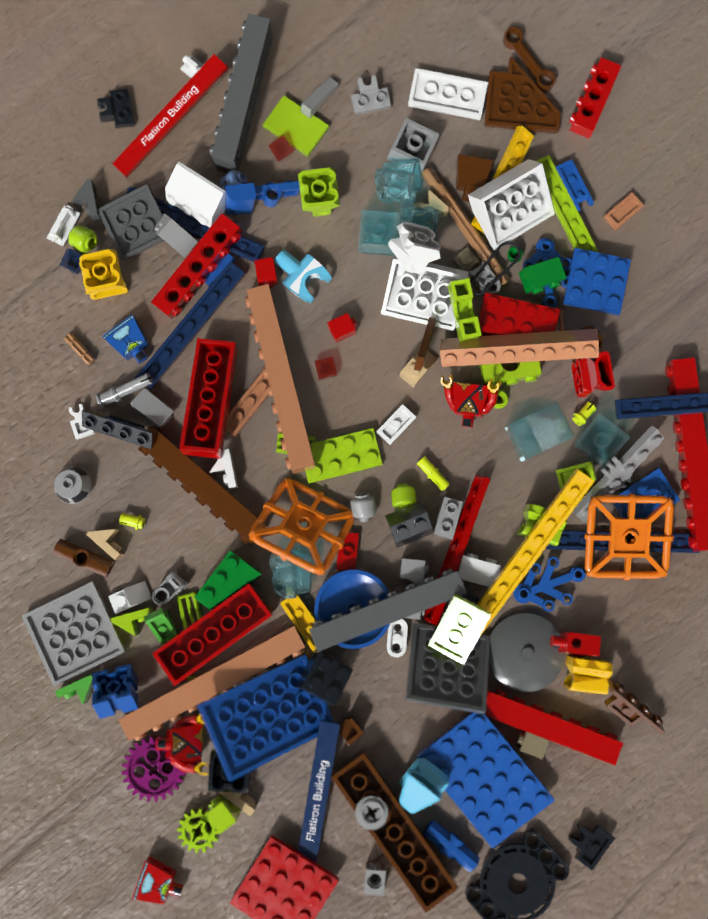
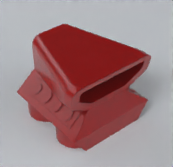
(592, 374)

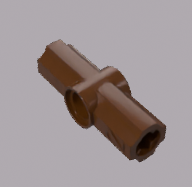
(73, 552)

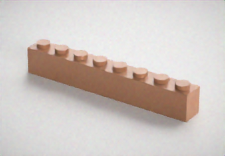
(520, 348)

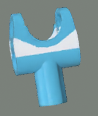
(301, 273)

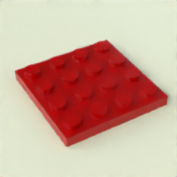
(284, 885)

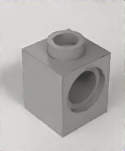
(374, 887)

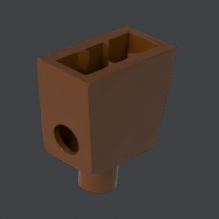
(471, 174)

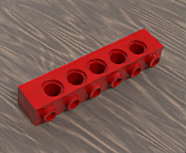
(221, 226)

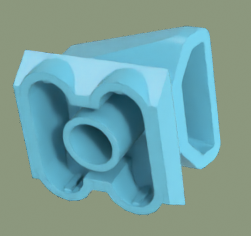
(422, 785)

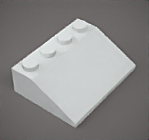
(512, 203)
(421, 295)

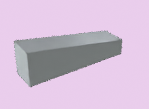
(319, 97)

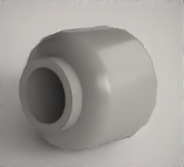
(363, 506)

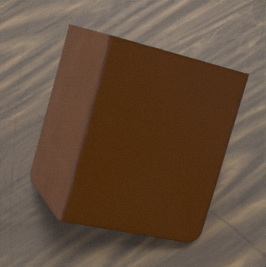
(350, 730)

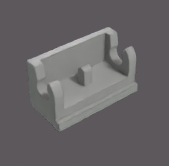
(175, 235)
(152, 409)

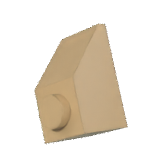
(413, 376)

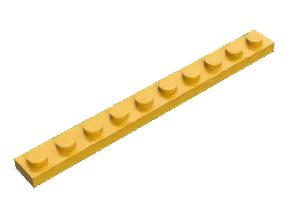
(534, 543)

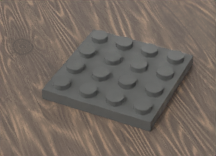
(443, 680)

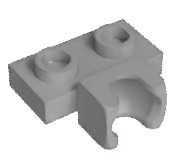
(370, 97)

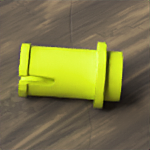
(581, 417)
(131, 520)

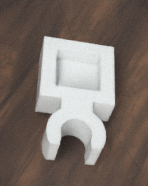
(79, 431)

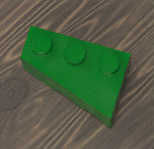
(226, 580)

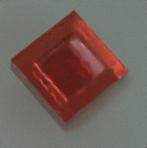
(281, 148)
(325, 368)

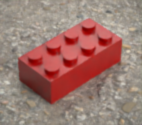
(512, 316)

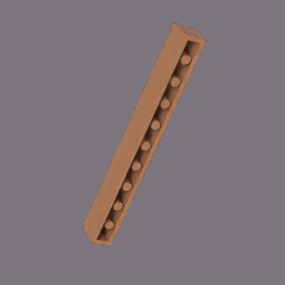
(280, 379)
(211, 683)

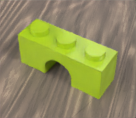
(461, 302)
(525, 371)

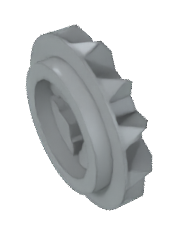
(369, 822)

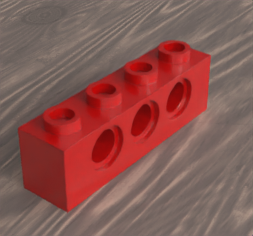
(607, 72)

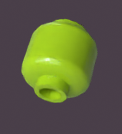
(82, 238)
(403, 496)

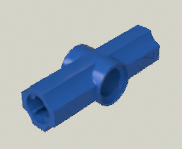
(451, 845)

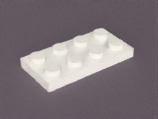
(447, 94)

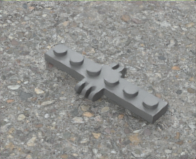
(620, 470)

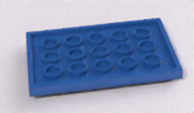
(262, 719)
(487, 777)

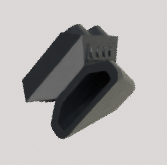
(218, 780)

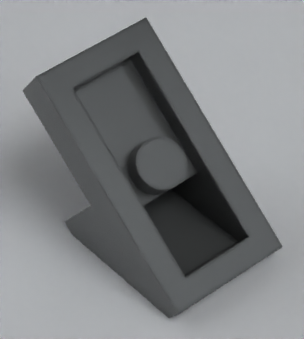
(88, 197)

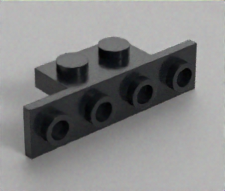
(118, 428)

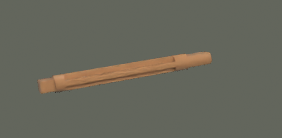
(464, 223)

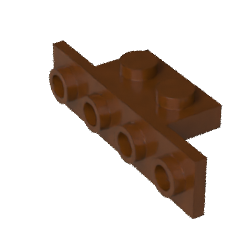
(629, 709)

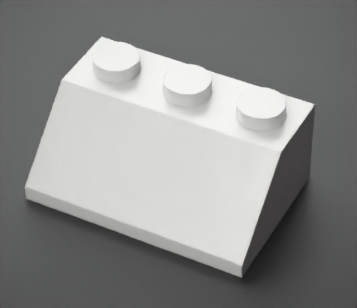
(195, 195)

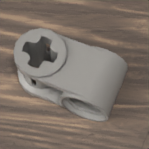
(485, 279)
(170, 587)

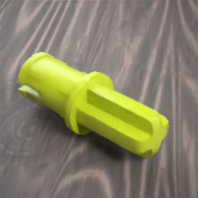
(433, 473)

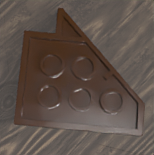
(518, 101)

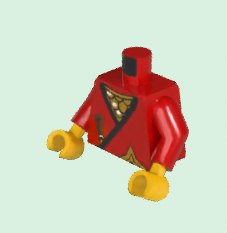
(470, 399)
(184, 744)

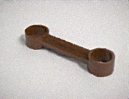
(529, 60)

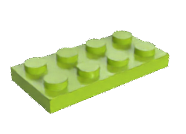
(344, 455)

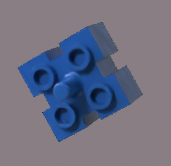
(115, 691)

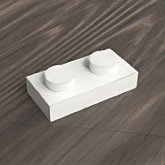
(396, 424)

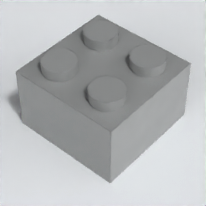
(413, 143)

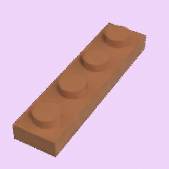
(247, 405)

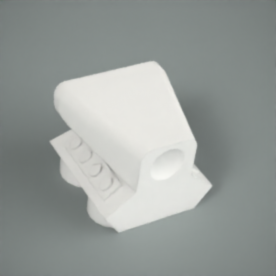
(415, 246)

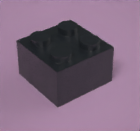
(324, 678)

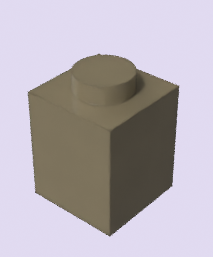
(532, 744)

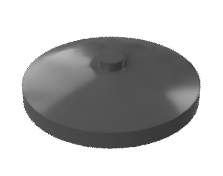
(522, 652)

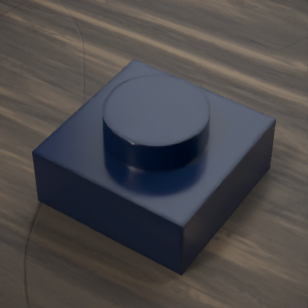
(71, 261)

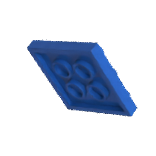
(596, 281)

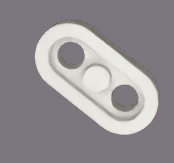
(398, 637)

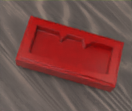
(348, 554)

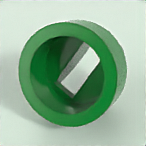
(512, 252)

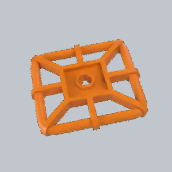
(620, 527)
(307, 535)

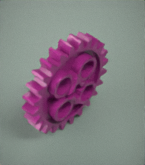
(141, 783)

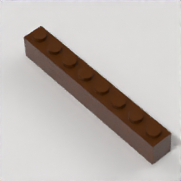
(202, 485)

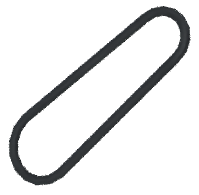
(518, 257)

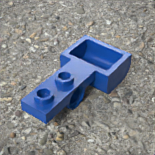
(242, 197)

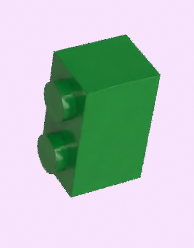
(542, 275)

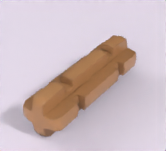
(79, 348)

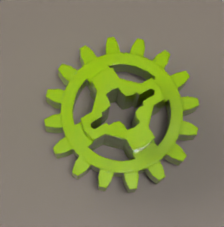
(192, 825)

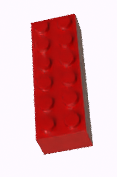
(209, 398)
(212, 634)

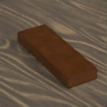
(425, 344)

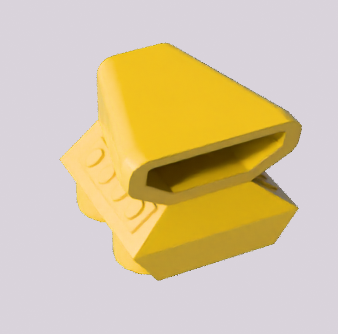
(102, 274)
(587, 674)

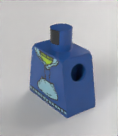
(128, 340)

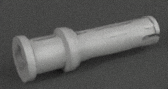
(115, 393)

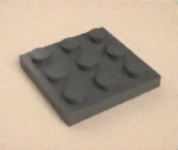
(132, 222)

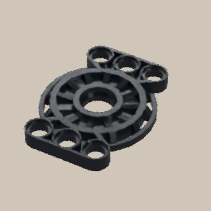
(514, 861)

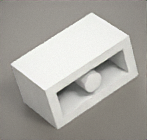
(477, 570)

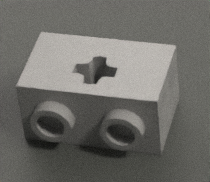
(447, 518)

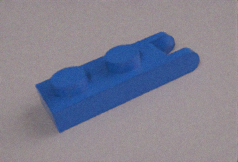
(574, 184)

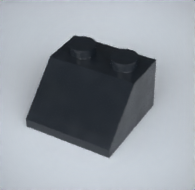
(409, 524)

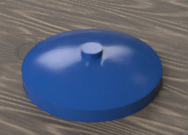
(347, 591)

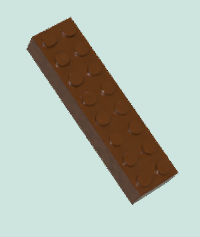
(400, 835)

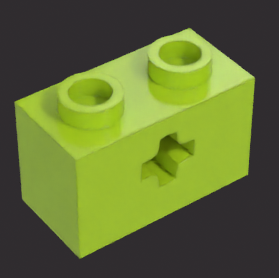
(222, 813)

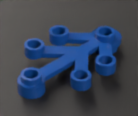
(546, 254)
(546, 585)

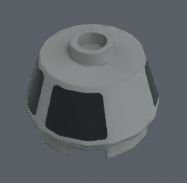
(72, 485)

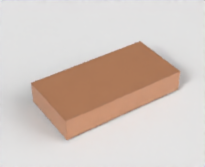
(623, 211)

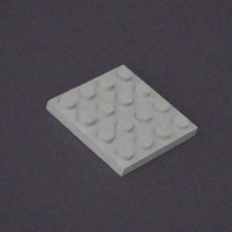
(73, 633)

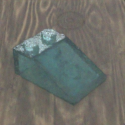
(538, 432)

